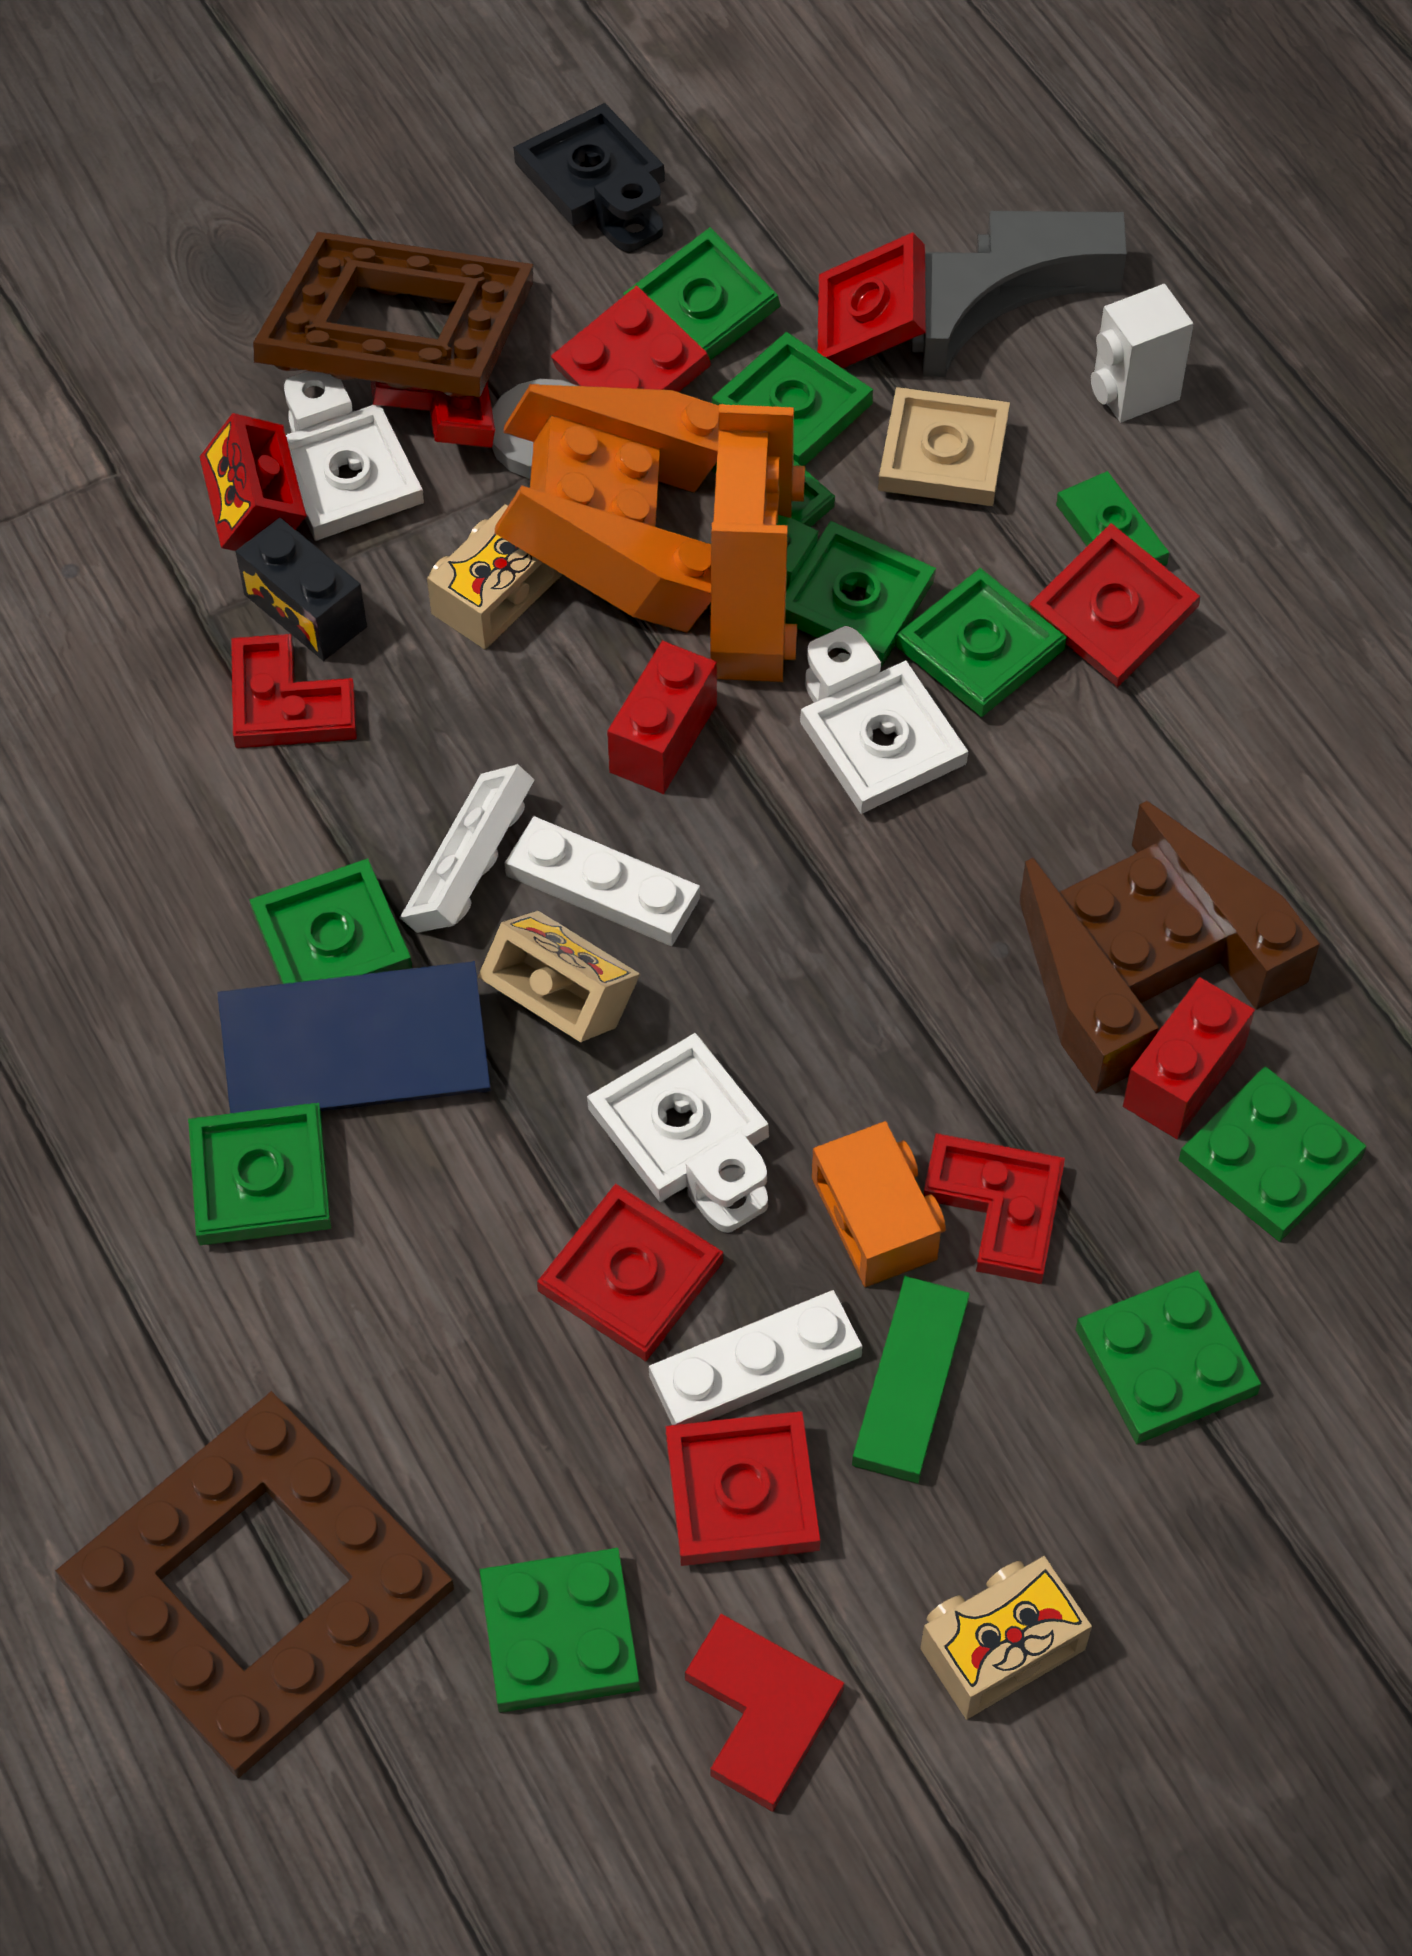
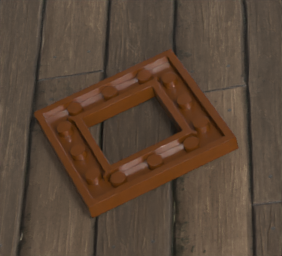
(305, 335)
(256, 1708)

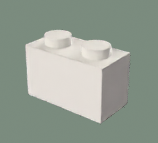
(1141, 353)

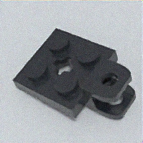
(615, 190)

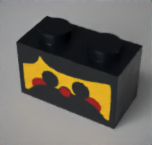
(301, 589)

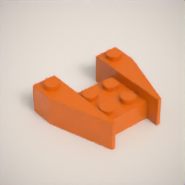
(598, 489)
(748, 547)

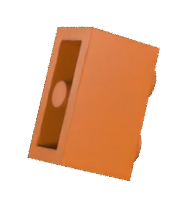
(877, 1203)

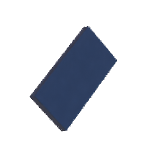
(355, 1039)

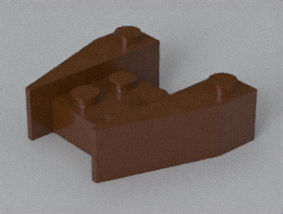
(1149, 929)

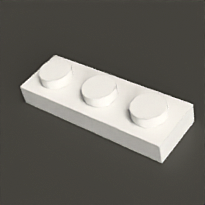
(468, 849)
(602, 881)
(756, 1360)

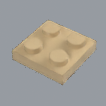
(944, 446)

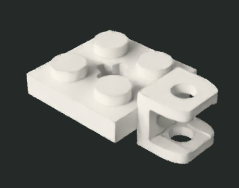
(333, 435)
(856, 698)
(710, 1153)

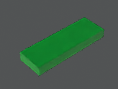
(910, 1379)

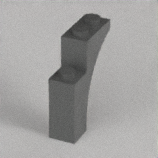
(1014, 264)

